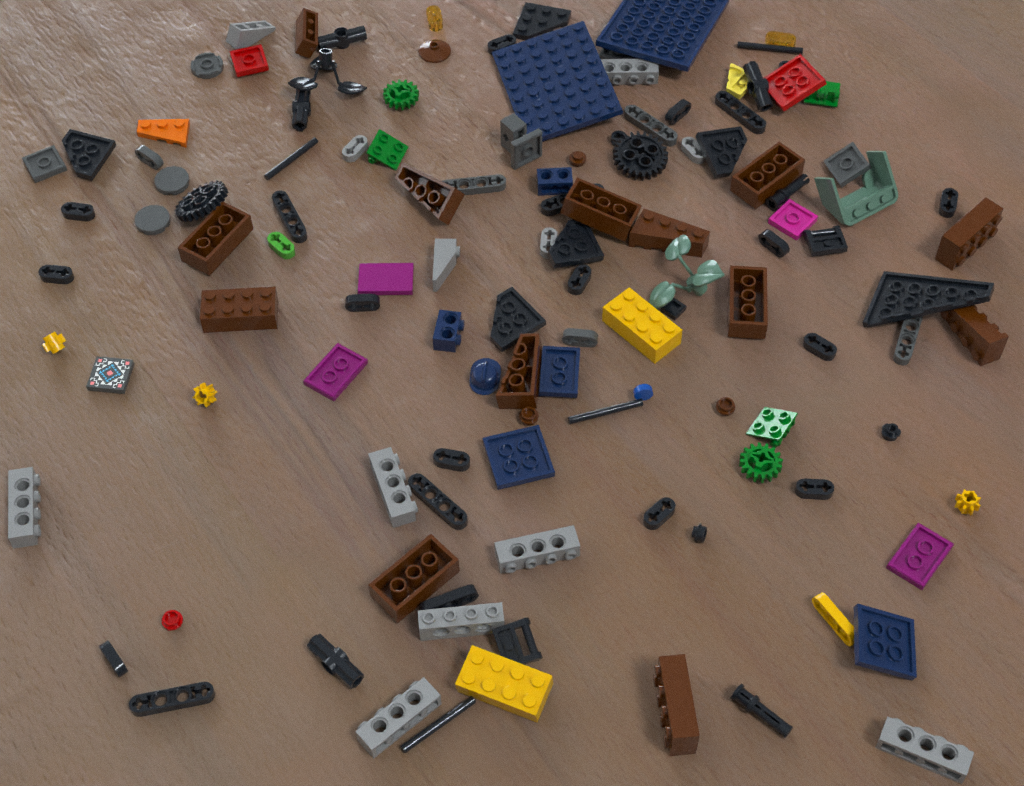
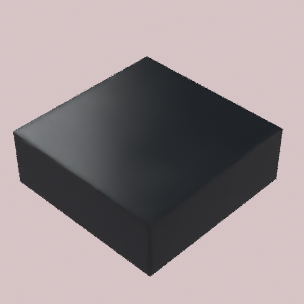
(673, 309)

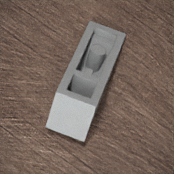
(247, 33)
(445, 259)

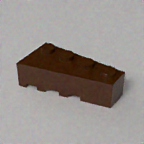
(432, 193)
(658, 231)
(976, 333)
(521, 381)

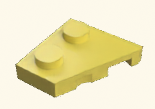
(736, 82)

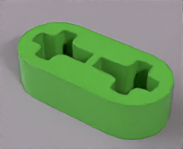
(283, 243)

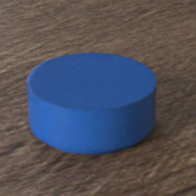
(643, 391)

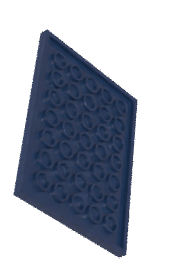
(662, 30)
(557, 81)

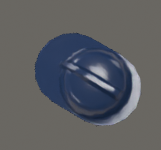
(485, 376)

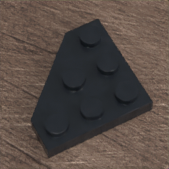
(539, 19)
(722, 149)
(87, 152)
(575, 246)
(512, 318)

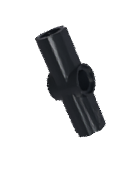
(342, 37)
(757, 86)
(301, 109)
(335, 661)

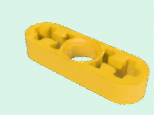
(834, 618)

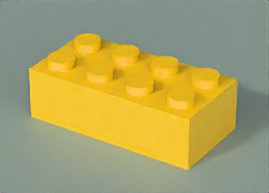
(642, 325)
(504, 683)

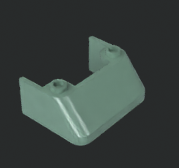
(877, 193)

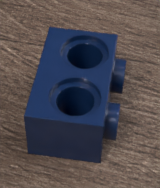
(554, 180)
(447, 331)

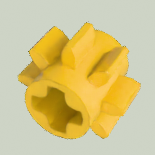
(53, 342)
(205, 399)
(967, 502)

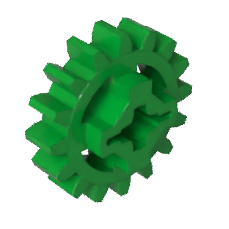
(401, 94)
(760, 462)

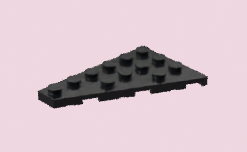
(912, 295)

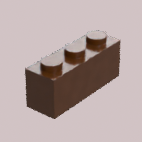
(306, 33)

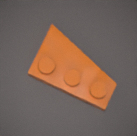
(165, 129)

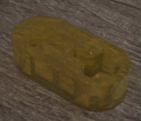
(434, 18)
(780, 38)

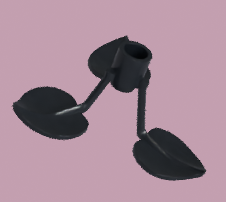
(325, 62)

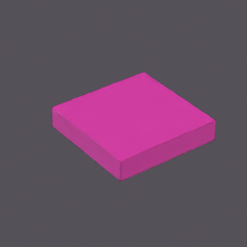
(792, 219)

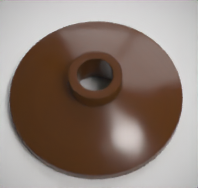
(434, 51)

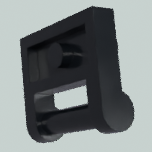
(825, 241)
(509, 643)

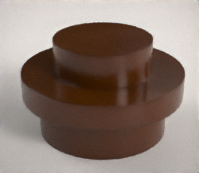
(577, 158)
(725, 406)
(528, 415)

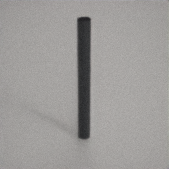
(767, 47)
(291, 158)
(605, 411)
(437, 724)

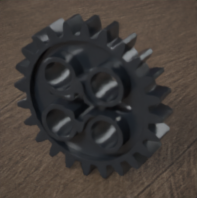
(640, 155)
(201, 201)

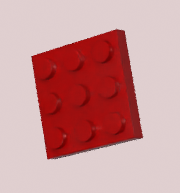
(793, 82)

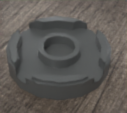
(207, 65)
(172, 180)
(152, 219)

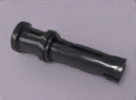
(783, 195)
(753, 704)

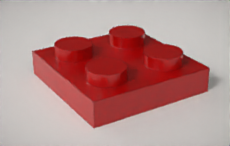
(249, 60)

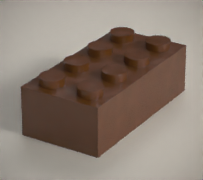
(767, 174)
(600, 209)
(969, 234)
(215, 238)
(747, 302)
(239, 309)
(414, 578)
(676, 705)

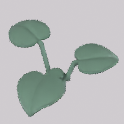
(706, 273)

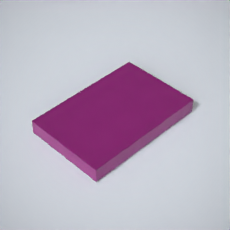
(386, 278)
(335, 372)
(920, 556)

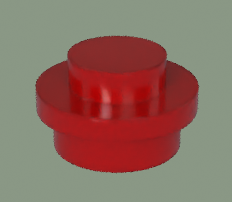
(172, 620)

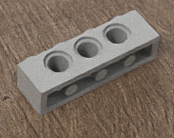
(631, 71)
(398, 512)
(18, 533)
(544, 541)
(460, 621)
(377, 742)
(932, 760)

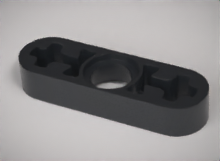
(454, 598)

